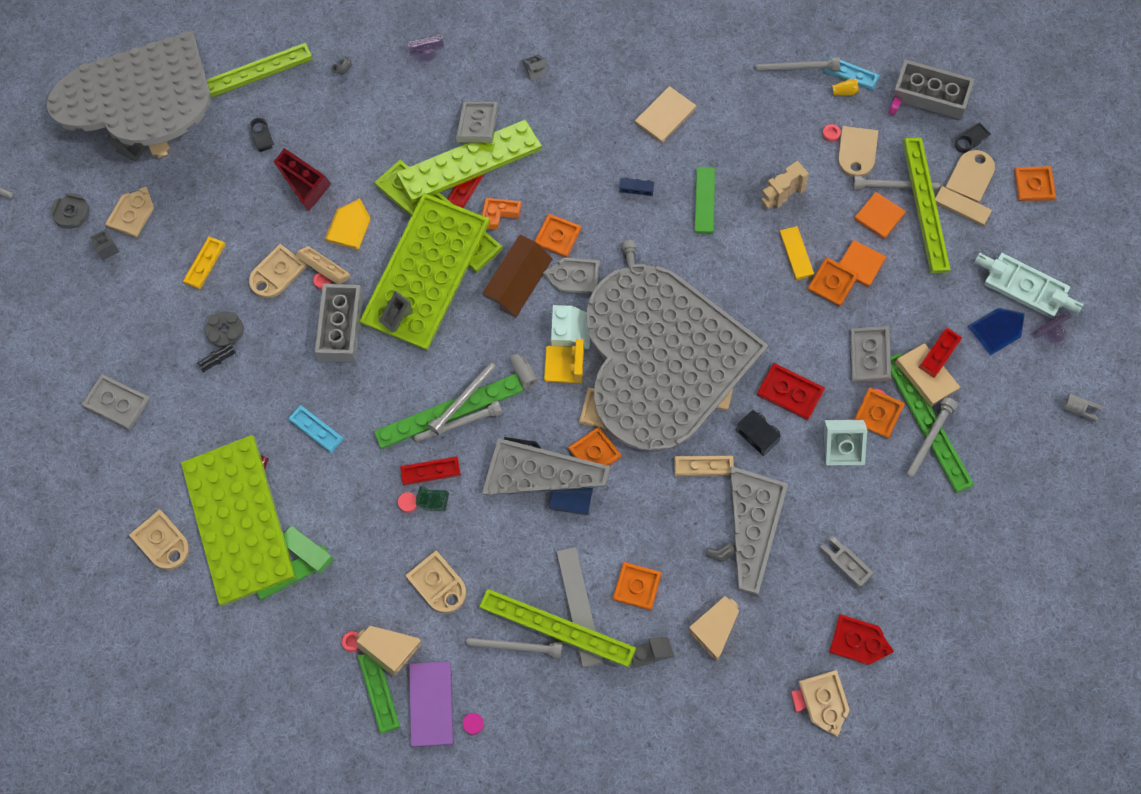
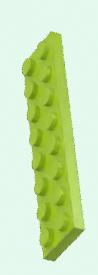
(468, 161)
(392, 188)

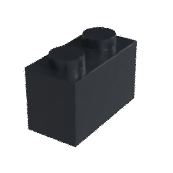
(758, 432)

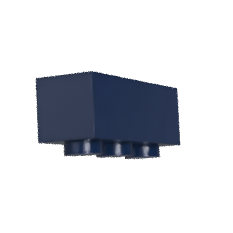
(636, 186)

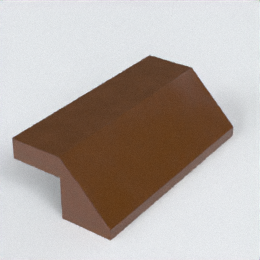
(517, 275)

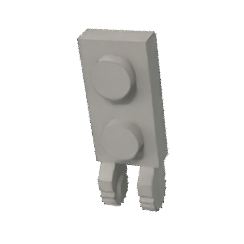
(847, 562)

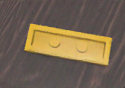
(796, 253)
(204, 263)

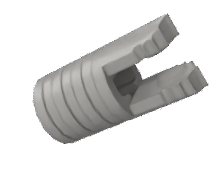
(523, 371)
(1078, 406)

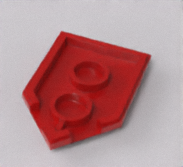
(859, 641)

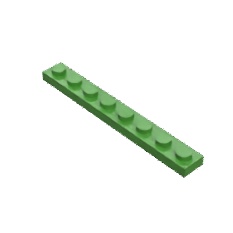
(419, 422)

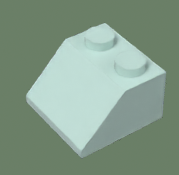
(568, 325)
(845, 442)

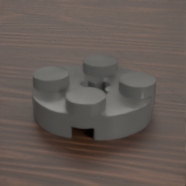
(72, 220)
(221, 319)

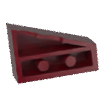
(304, 179)

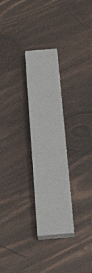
(577, 598)

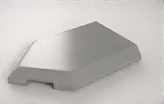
(574, 275)

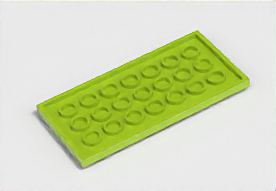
(427, 268)
(237, 520)

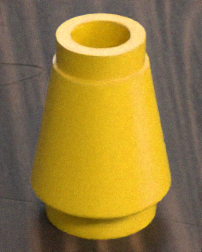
(846, 88)

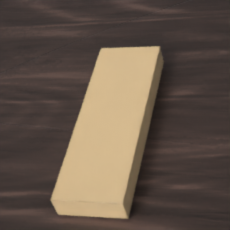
(962, 206)
(323, 265)
(703, 465)

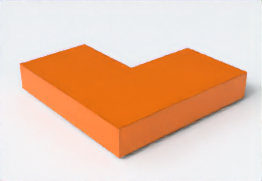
(498, 208)

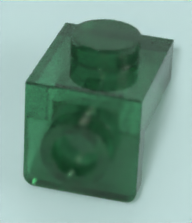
(432, 499)

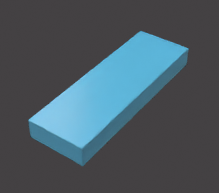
(847, 71)
(315, 429)

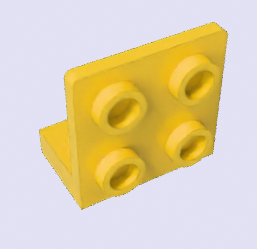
(565, 363)

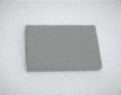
(477, 122)
(871, 354)
(115, 402)

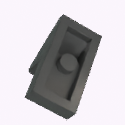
(535, 66)
(130, 151)
(104, 244)
(395, 312)
(652, 651)

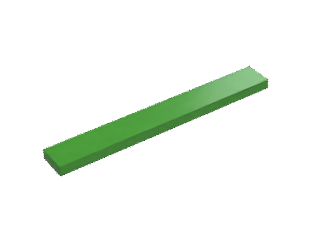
(925, 419)

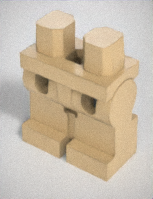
(784, 185)

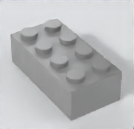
(933, 89)
(339, 323)

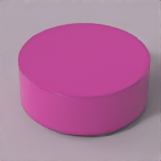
(894, 106)
(473, 723)

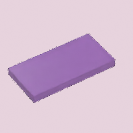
(431, 704)

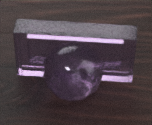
(426, 46)
(1055, 331)

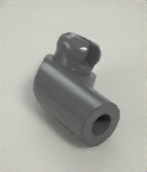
(343, 68)
(723, 553)

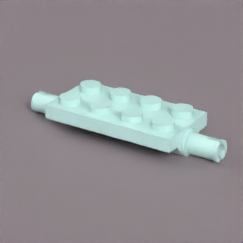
(1027, 285)

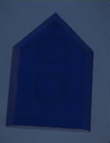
(998, 329)

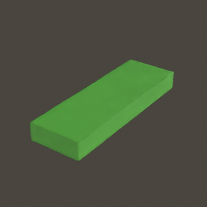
(307, 550)

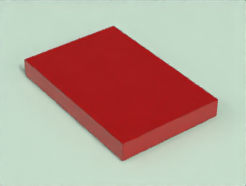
(790, 391)

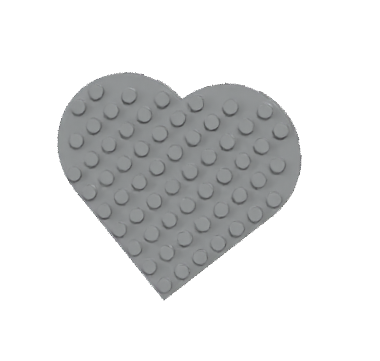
(136, 94)
(665, 356)

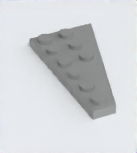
(531, 469)
(755, 516)

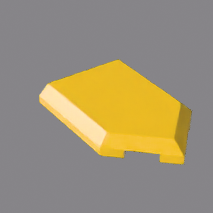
(349, 225)

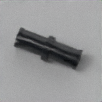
(216, 357)

